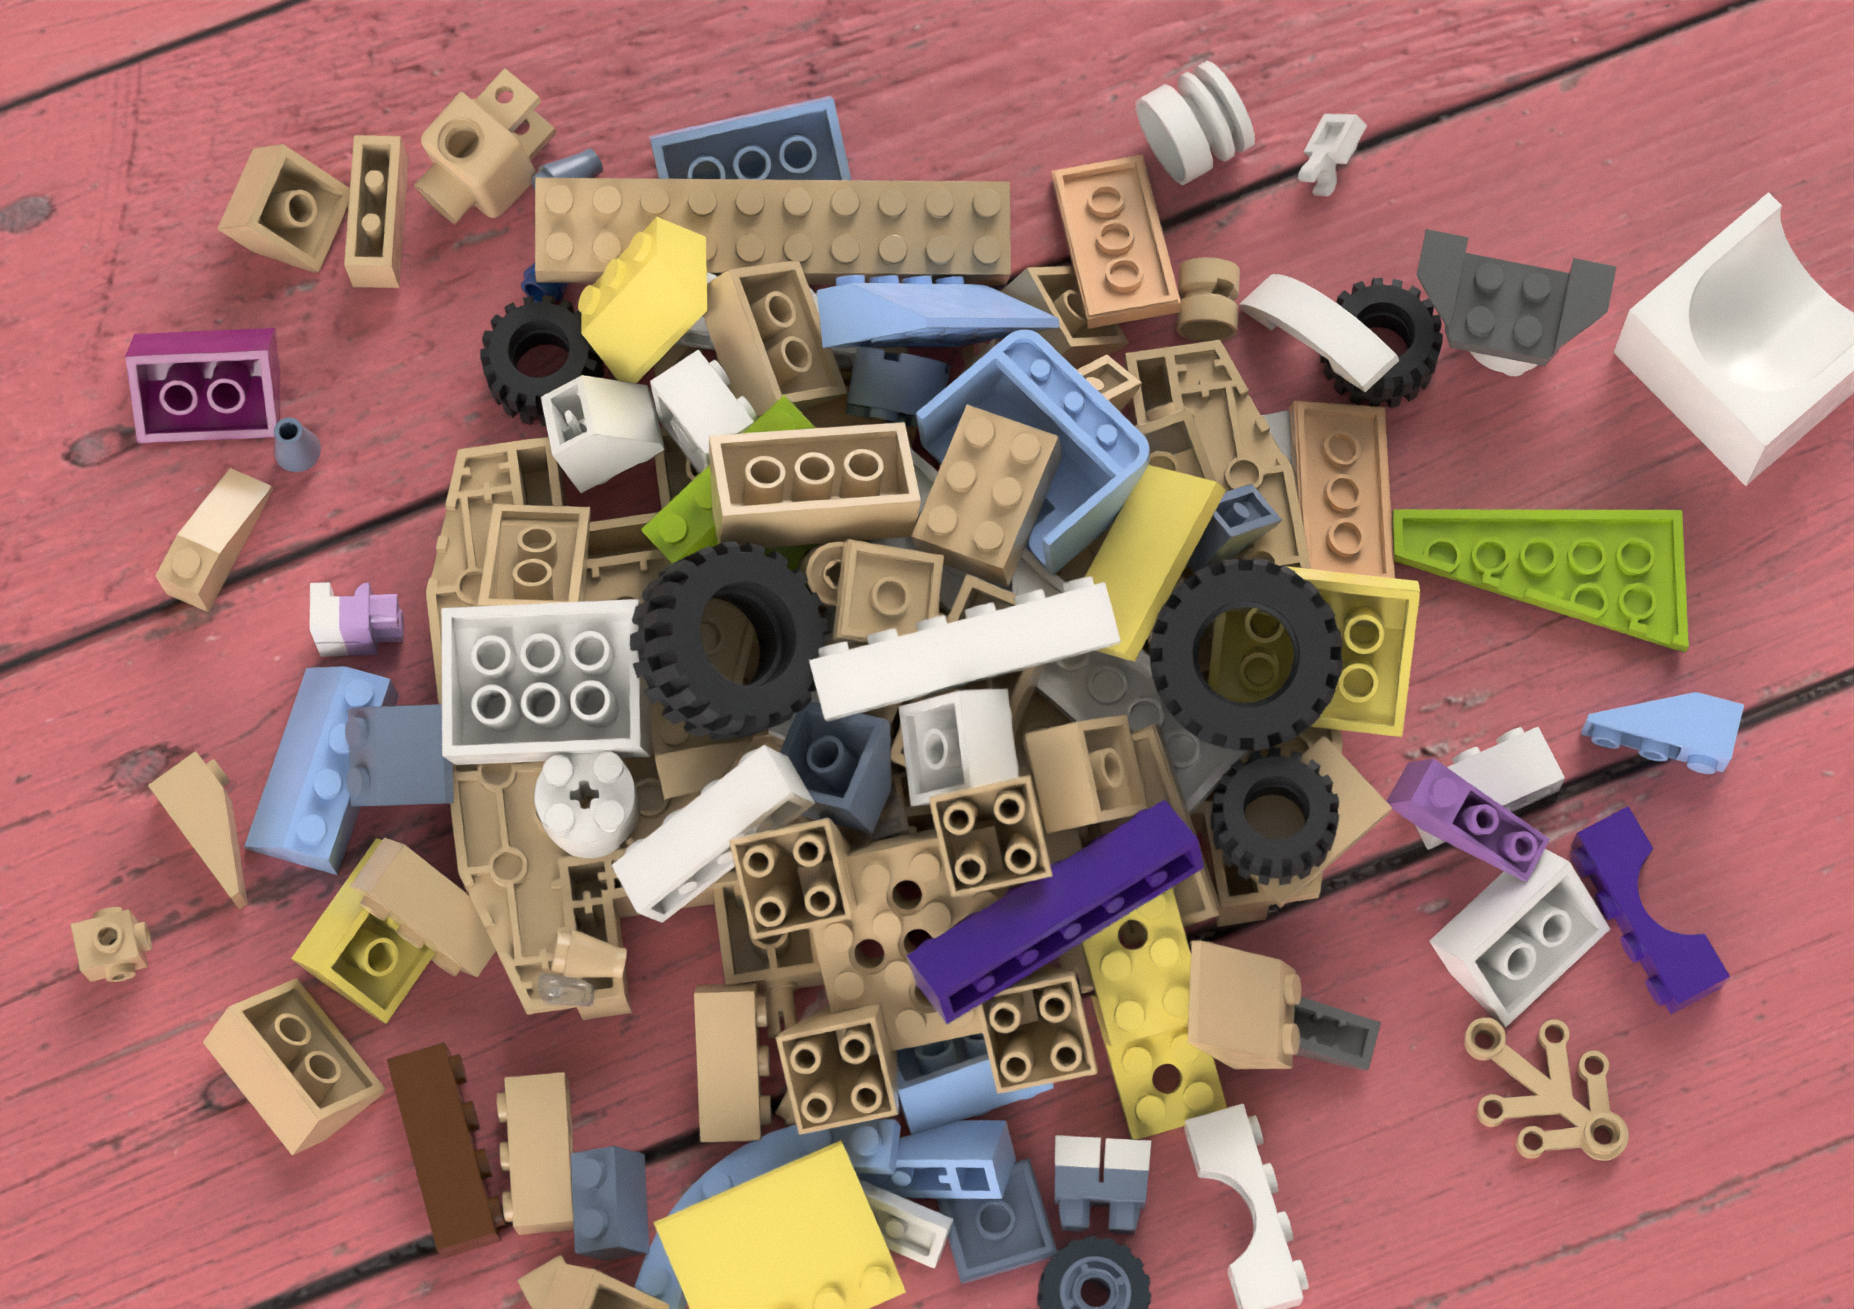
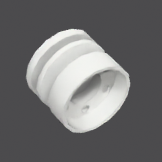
(1195, 122)

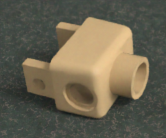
(478, 153)

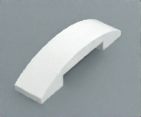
(1323, 326)

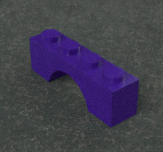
(1677, 964)

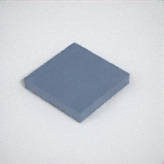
(999, 1233)

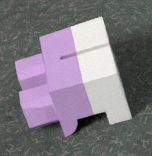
(353, 622)

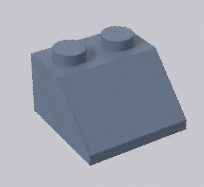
(397, 756)
(842, 765)

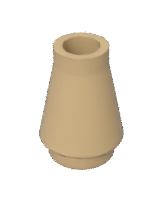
(585, 956)

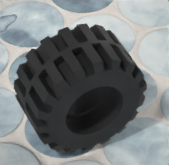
(1408, 317)
(524, 329)
(1280, 777)

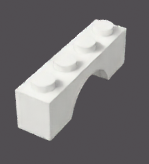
(1227, 1151)

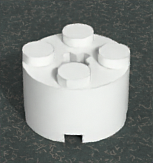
(611, 813)

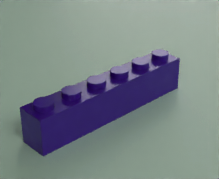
(1055, 912)

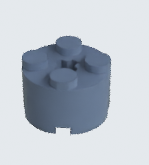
(893, 385)

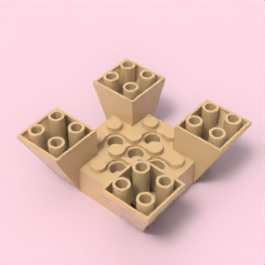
(845, 1055)

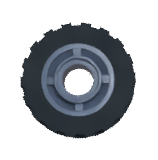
(1096, 1262)

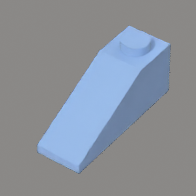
(952, 1162)

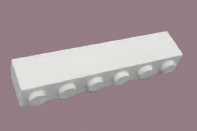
(964, 650)

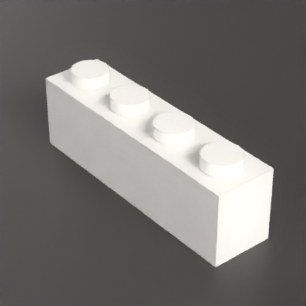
(694, 841)

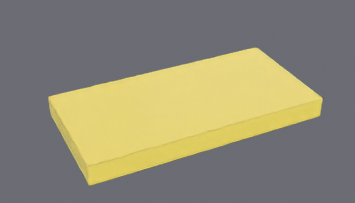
(1150, 549)

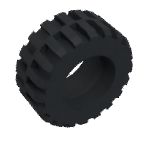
(1315, 654)
(674, 656)

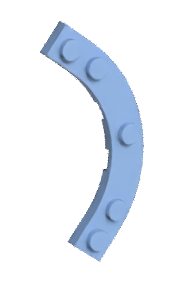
(869, 1145)

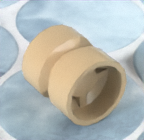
(1208, 298)
(823, 568)

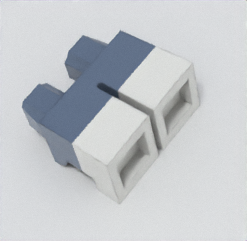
(1079, 1185)

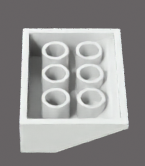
(541, 682)

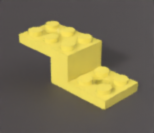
(1145, 1018)

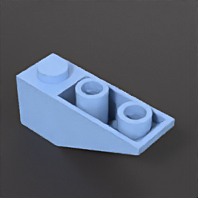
(1680, 727)

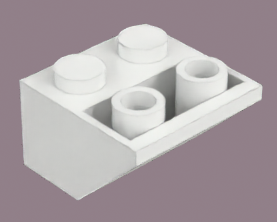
(601, 428)

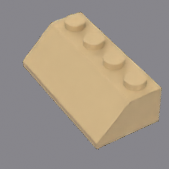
(813, 485)

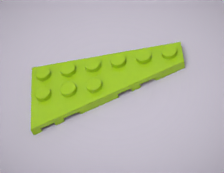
(1585, 564)

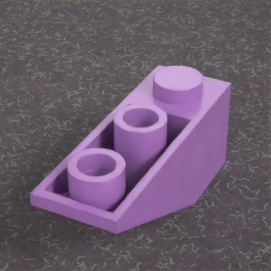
(1466, 818)

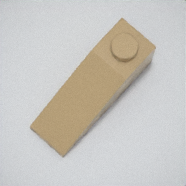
(213, 540)
(205, 815)

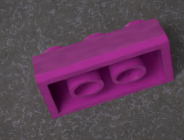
(204, 384)

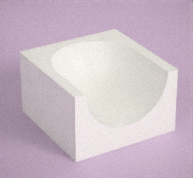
(1743, 344)

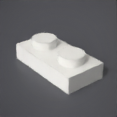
(908, 1226)

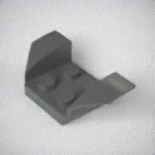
(1510, 305)

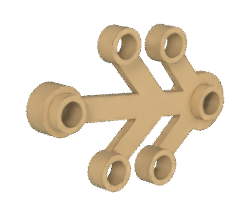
(1551, 1095)

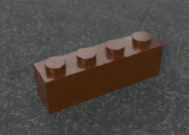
(444, 1149)

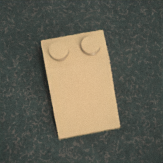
(535, 555)
(1243, 1007)

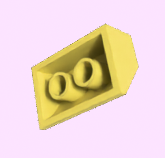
(646, 299)
(361, 953)

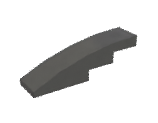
(1335, 1035)

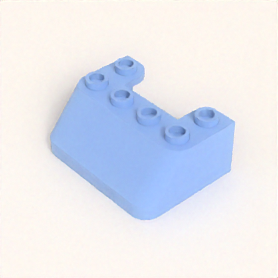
(1040, 388)

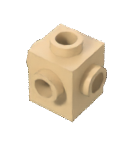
(111, 945)

